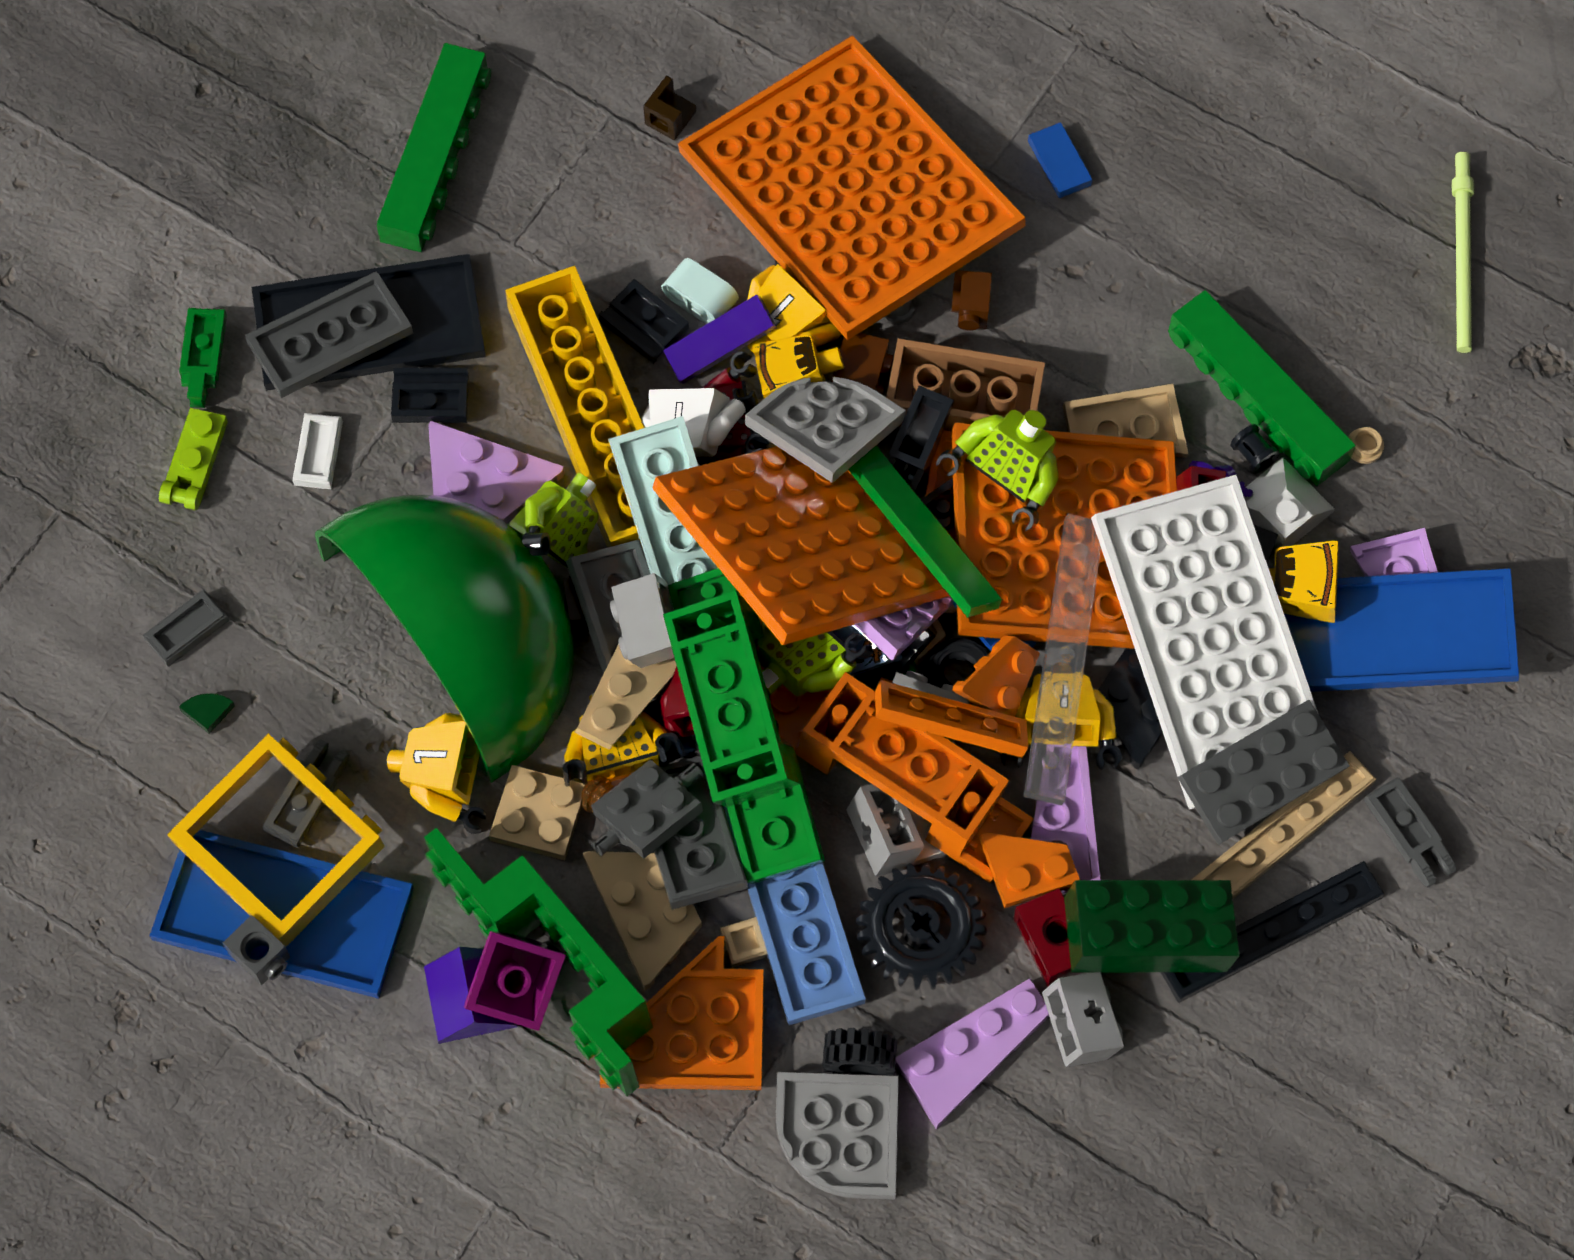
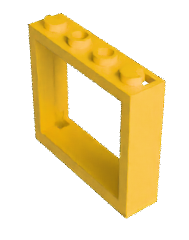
(328, 888)

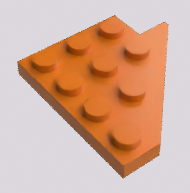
(703, 1029)

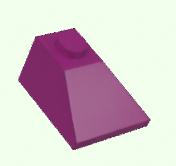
(515, 979)

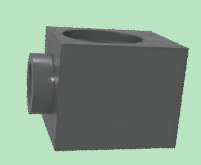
(249, 936)

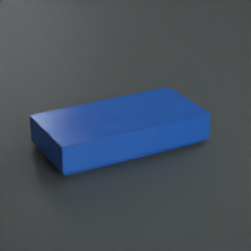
(1059, 160)

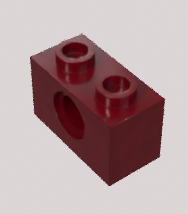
(1034, 922)

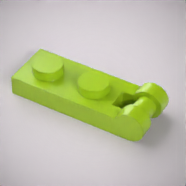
(193, 458)

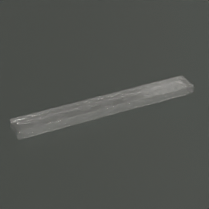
(1063, 662)

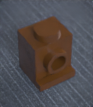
(971, 299)

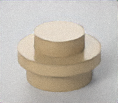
(1368, 445)

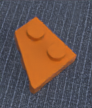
(1000, 676)
(1027, 867)

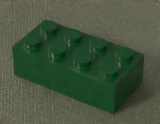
(1151, 926)

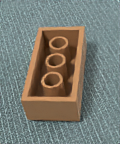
(975, 380)

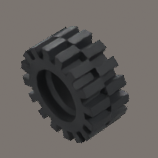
(859, 1052)

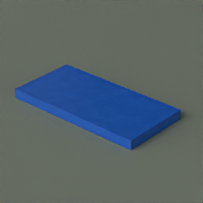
(1412, 632)
(341, 947)

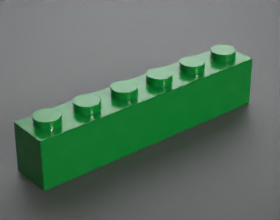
(433, 148)
(1260, 388)

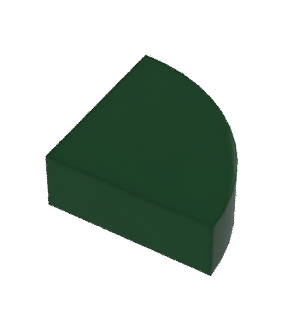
(207, 710)

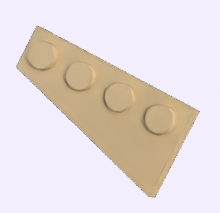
(621, 698)

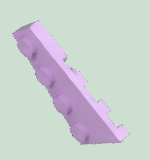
(1072, 821)
(963, 1055)

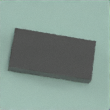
(185, 627)

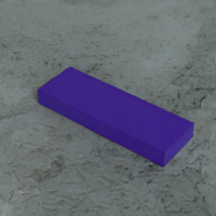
(720, 339)

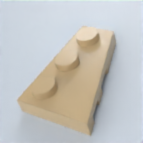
(1131, 414)

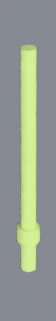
(1462, 190)

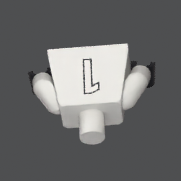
(706, 413)

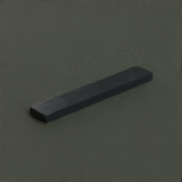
(1287, 925)

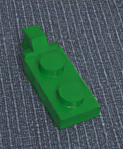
(202, 352)

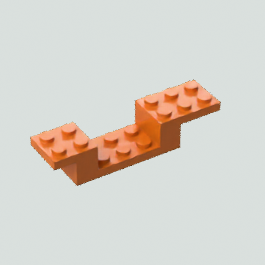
(911, 766)

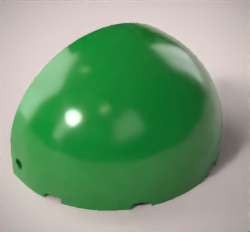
(474, 609)

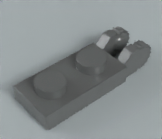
(297, 804)
(1409, 829)

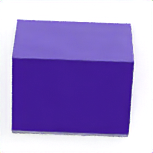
(448, 988)

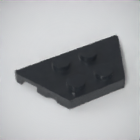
(1133, 707)

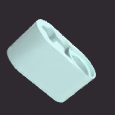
(699, 291)

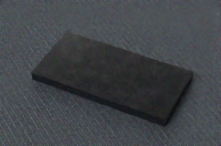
(432, 294)

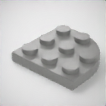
(825, 422)
(840, 1131)

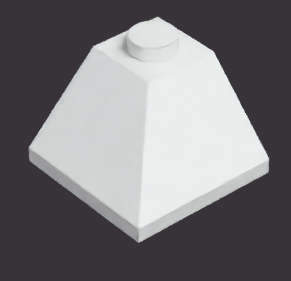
(1285, 504)

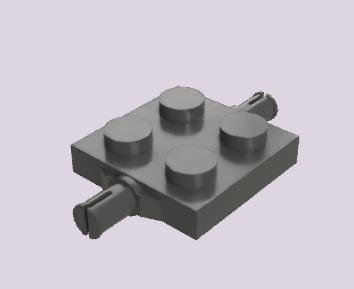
(647, 809)

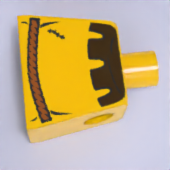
(792, 360)
(1307, 579)

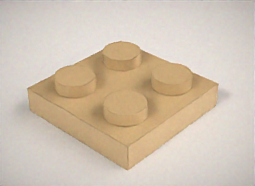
(537, 813)

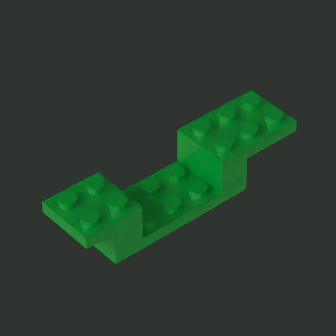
(736, 727)
(519, 903)

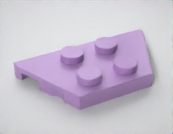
(485, 472)

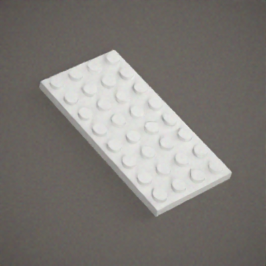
(1202, 617)

